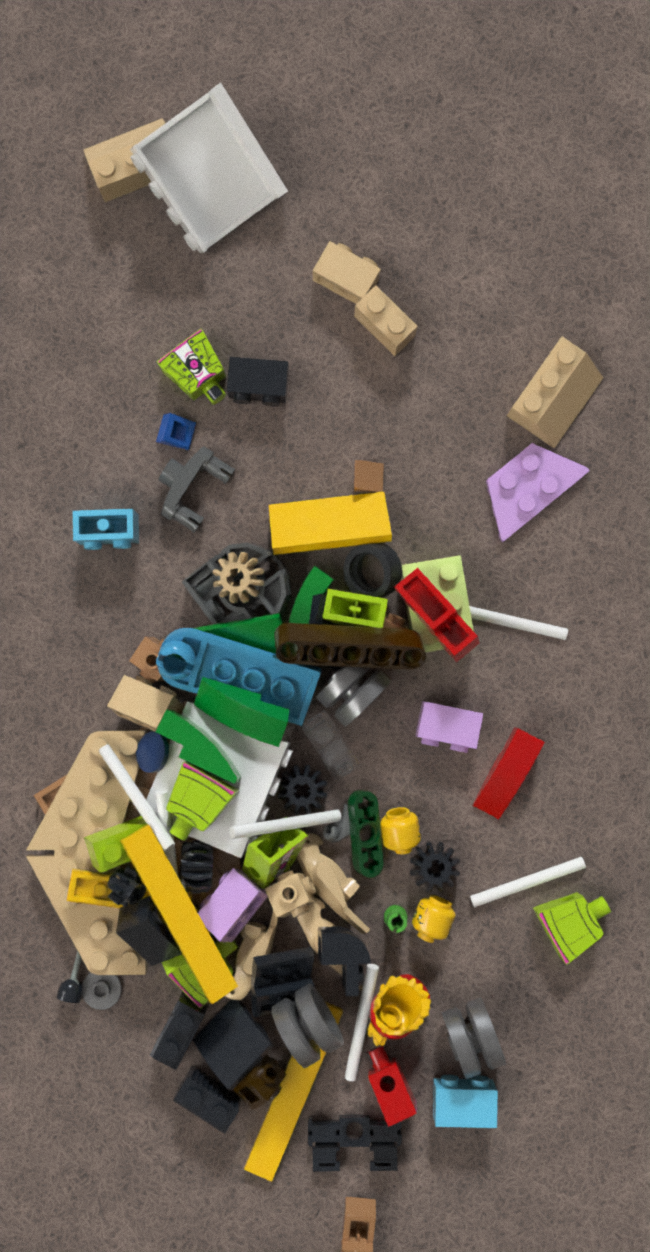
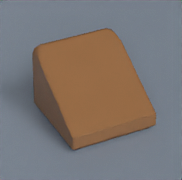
(368, 476)

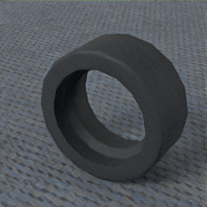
(390, 563)

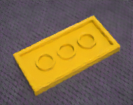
(329, 523)

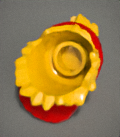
(398, 1008)

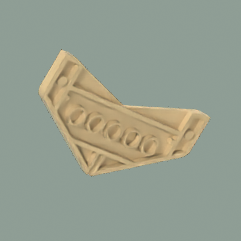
(84, 805)

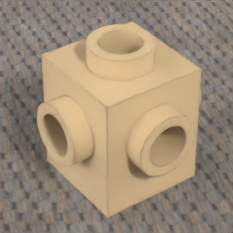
(281, 894)

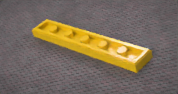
(179, 913)
(284, 1114)

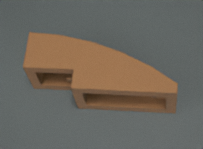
(358, 1225)

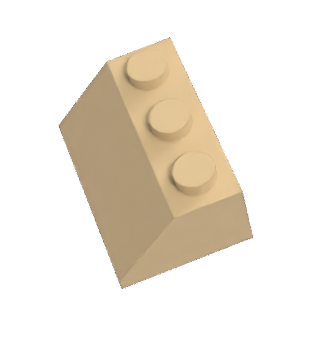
(112, 162)
(556, 393)

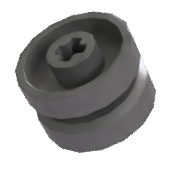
(354, 690)
(307, 1026)
(472, 1038)

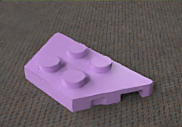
(529, 485)

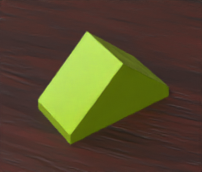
(354, 609)

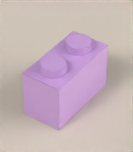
(448, 725)
(231, 905)

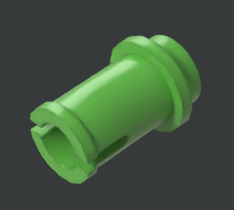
(393, 911)

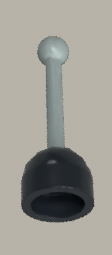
(71, 989)

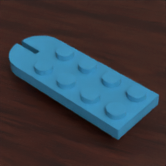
(239, 666)

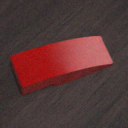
(437, 614)
(508, 772)

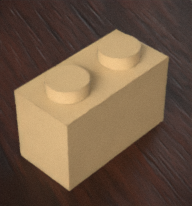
(345, 272)
(385, 320)
(142, 703)

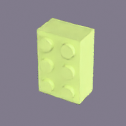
(449, 579)

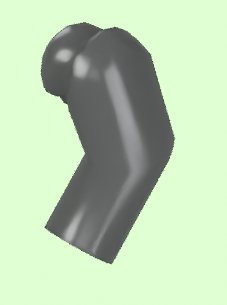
(338, 830)

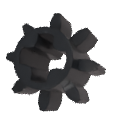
(126, 887)

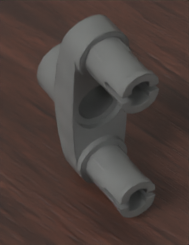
(178, 479)

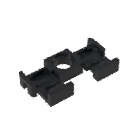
(329, 1132)

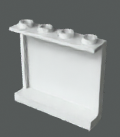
(208, 169)
(255, 762)

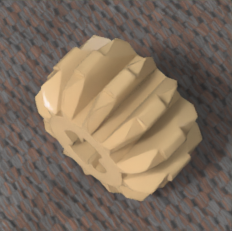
(246, 584)

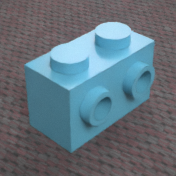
(108, 526)
(464, 1102)

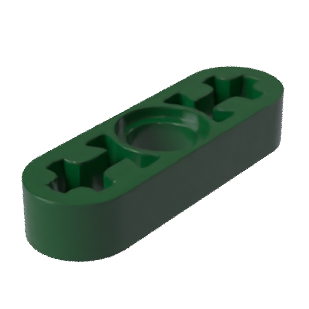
(358, 855)

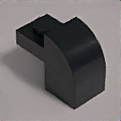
(344, 948)

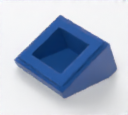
(176, 431)

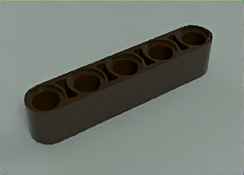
(349, 646)

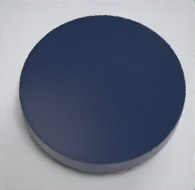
(152, 752)

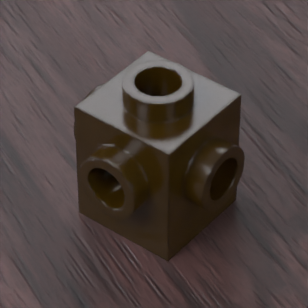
(261, 1083)

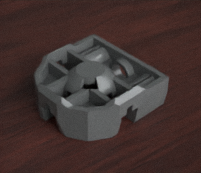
(273, 594)

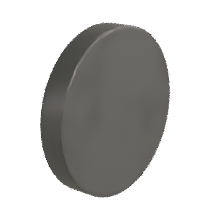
(101, 990)

